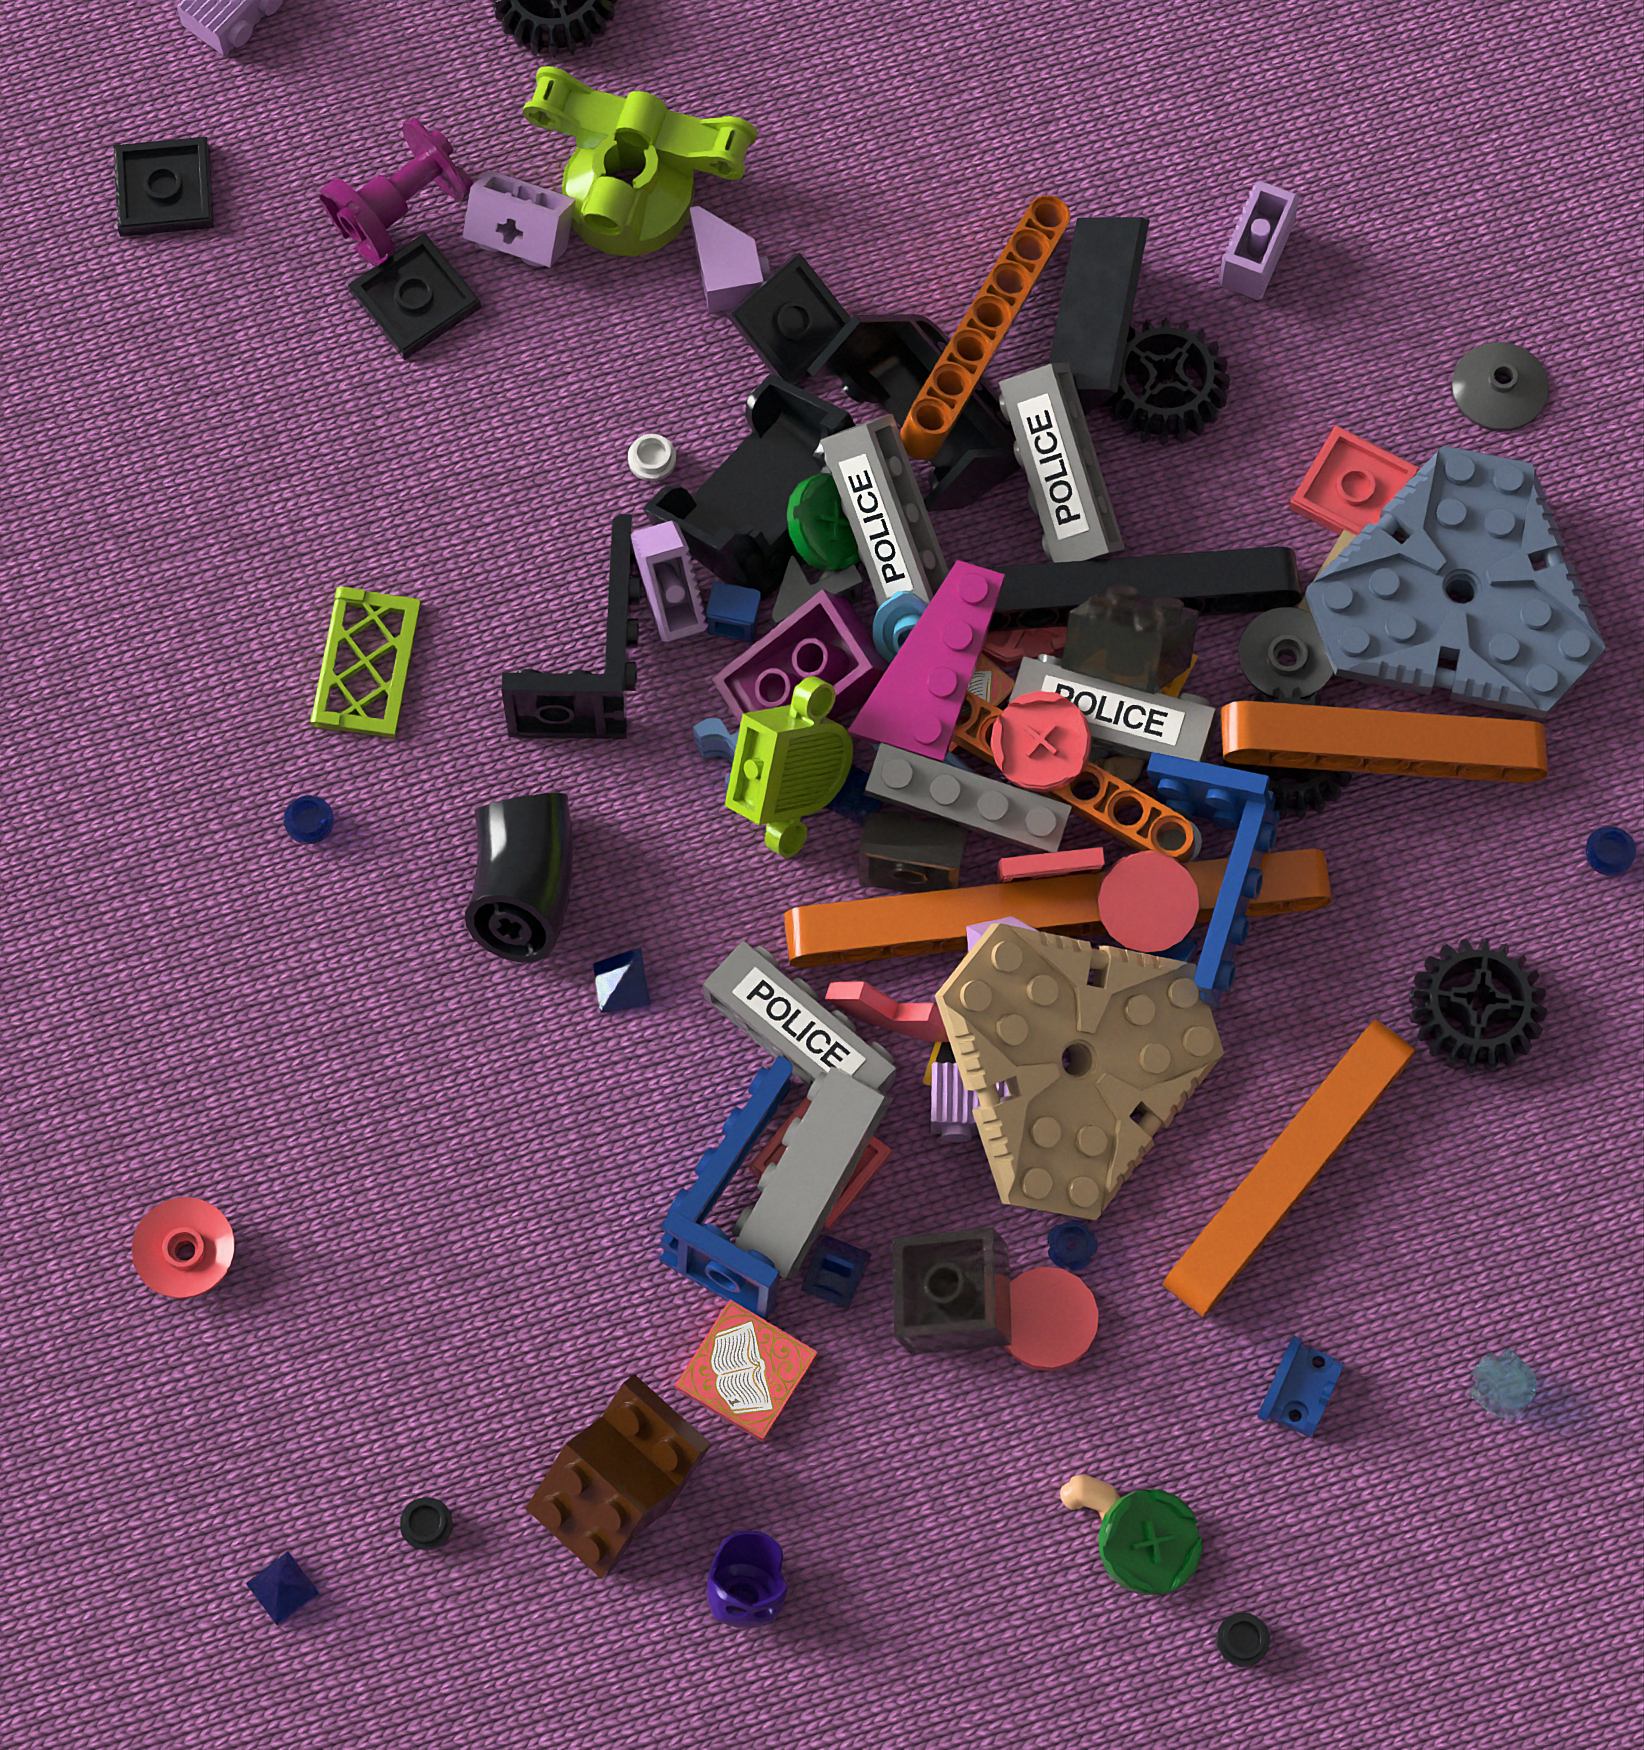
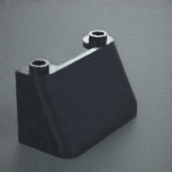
(740, 513)

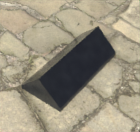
(1099, 303)

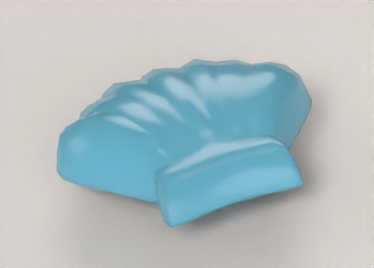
(895, 622)

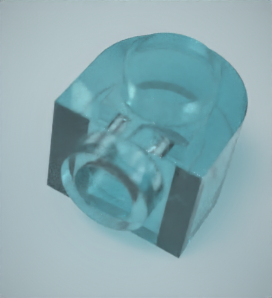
(1503, 1384)

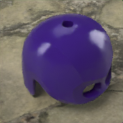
(747, 1580)

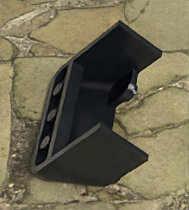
(888, 364)

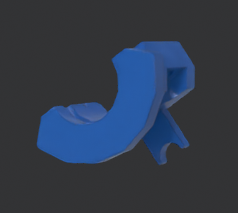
(1301, 1388)

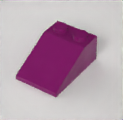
(816, 640)

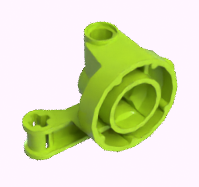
(633, 135)

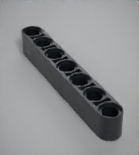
(1203, 581)

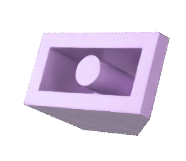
(725, 260)

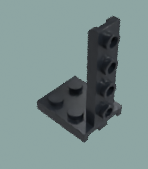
(578, 701)

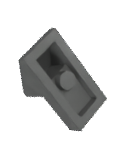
(797, 591)

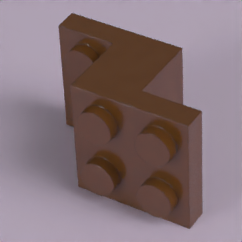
(618, 1476)

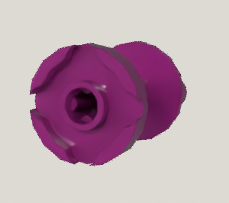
(383, 200)

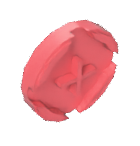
(1041, 741)
(1148, 901)
(1051, 1318)

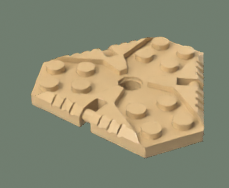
(1132, 1042)

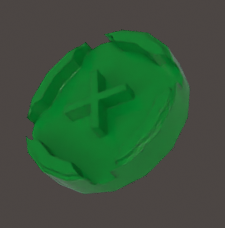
(820, 526)
(1150, 1542)

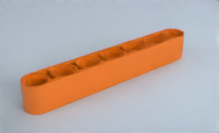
(984, 327)
(1383, 742)
(1104, 806)
(1289, 1168)

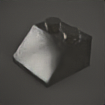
(911, 853)

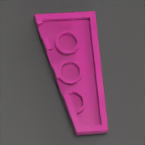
(932, 672)

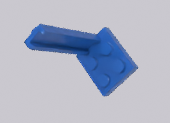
(1234, 802)
(705, 1250)

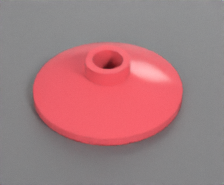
(169, 1228)

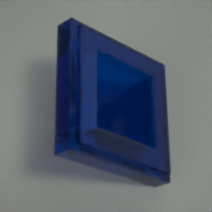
(282, 1588)

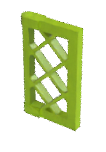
(393, 689)

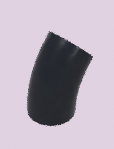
(521, 876)

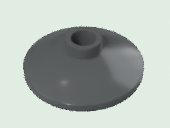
(1497, 404)
(1284, 633)

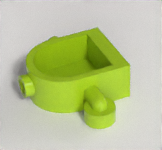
(789, 764)

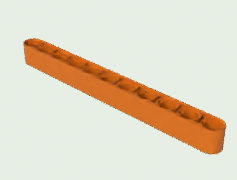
(1056, 906)

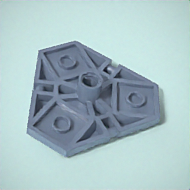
(1470, 532)

